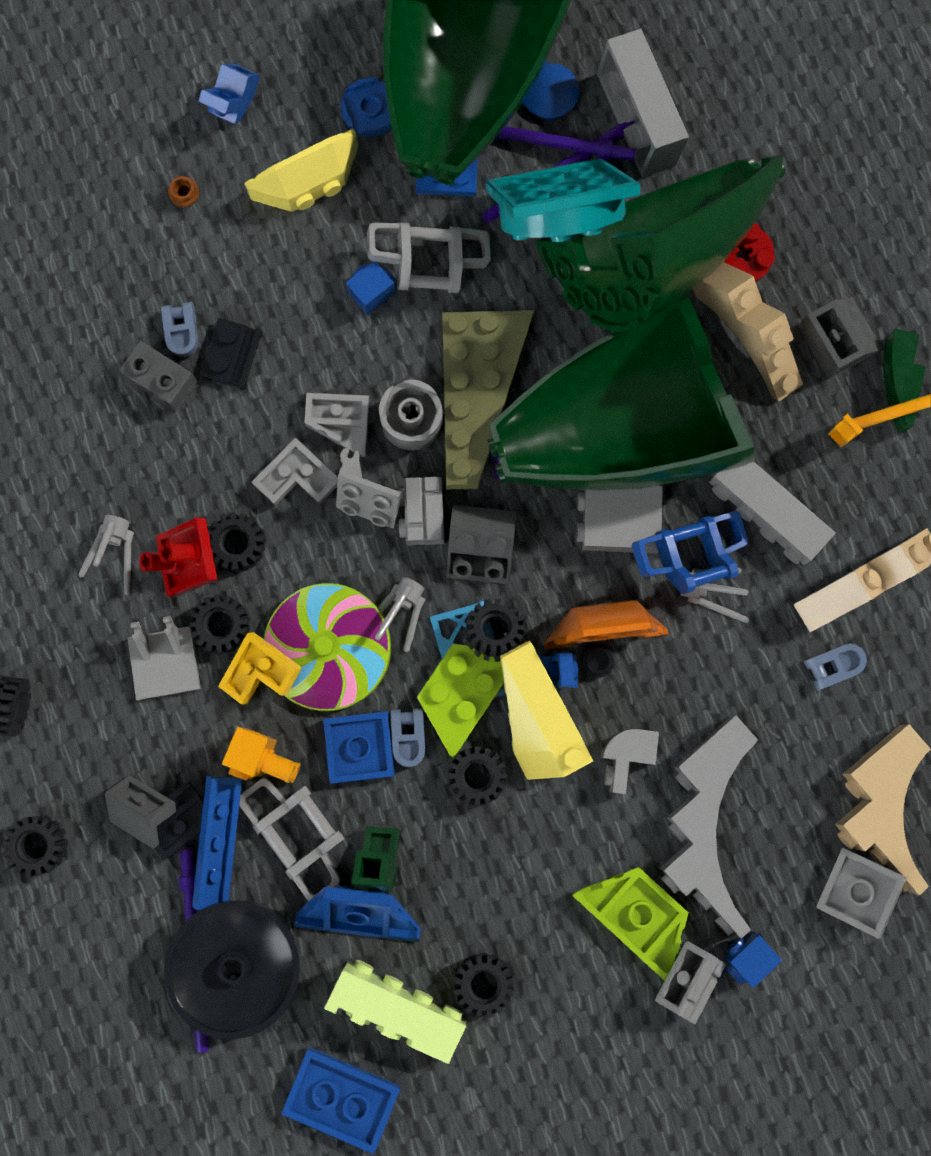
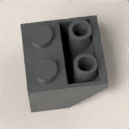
(839, 336)
(480, 544)

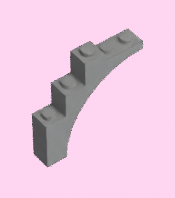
(696, 864)

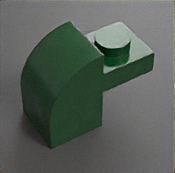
(376, 863)

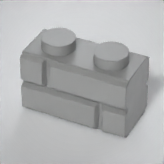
(423, 511)
(690, 982)

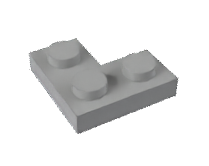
(294, 467)

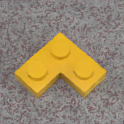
(258, 662)

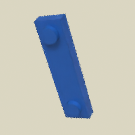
(216, 840)

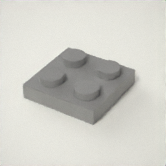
(861, 893)

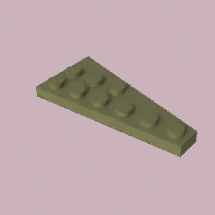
(479, 370)

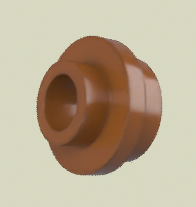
(183, 183)

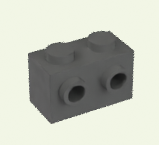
(157, 376)

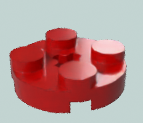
(760, 256)

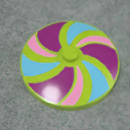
(334, 641)

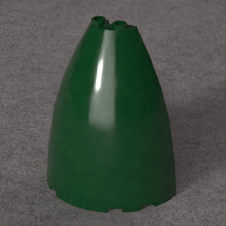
(461, 74)
(661, 244)
(626, 414)

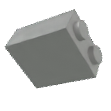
(619, 518)

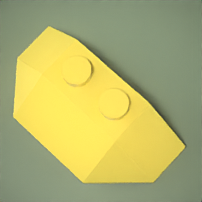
(306, 175)

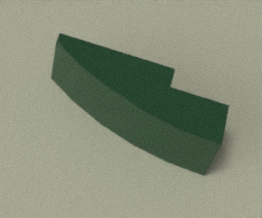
(901, 376)

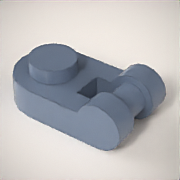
(181, 338)
(846, 660)
(408, 748)

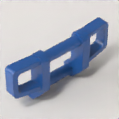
(716, 554)

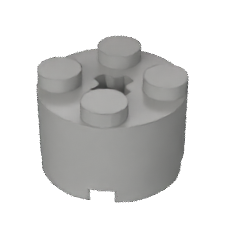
(401, 401)

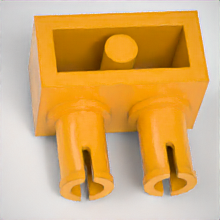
(253, 755)

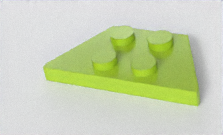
(460, 694)
(639, 916)

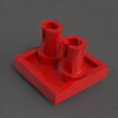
(182, 557)

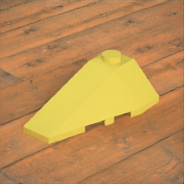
(541, 727)

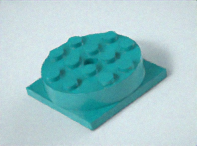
(562, 200)

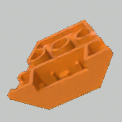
(604, 623)

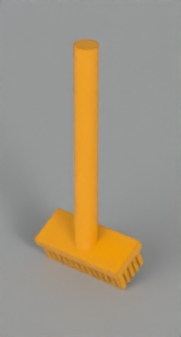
(850, 428)

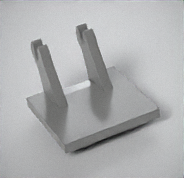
(365, 497)
(163, 661)

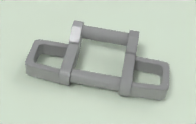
(456, 261)
(265, 828)

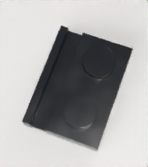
(231, 353)
(183, 824)

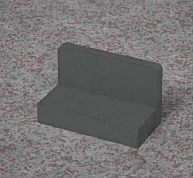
(138, 809)

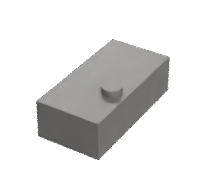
(641, 96)

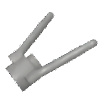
(111, 532)
(404, 595)
(694, 597)

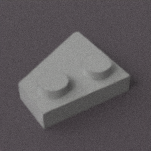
(339, 418)

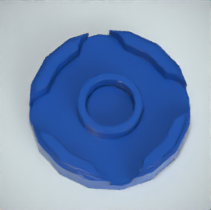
(361, 110)

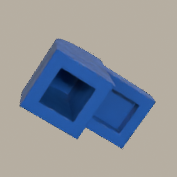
(232, 92)
(562, 670)

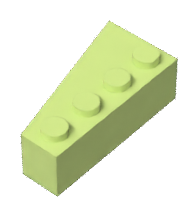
(397, 1011)

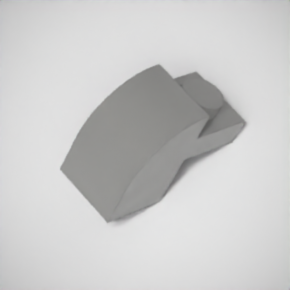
(627, 747)

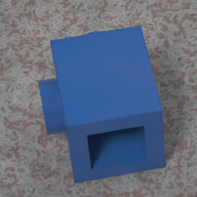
(371, 286)
(751, 959)

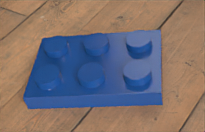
(341, 1100)

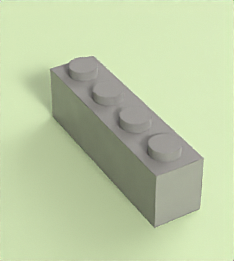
(774, 510)

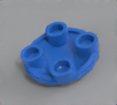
(553, 93)

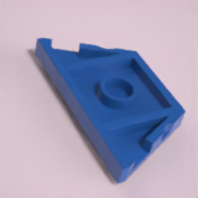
(358, 913)

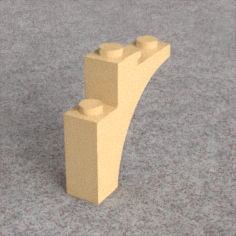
(756, 325)
(866, 581)
(877, 820)

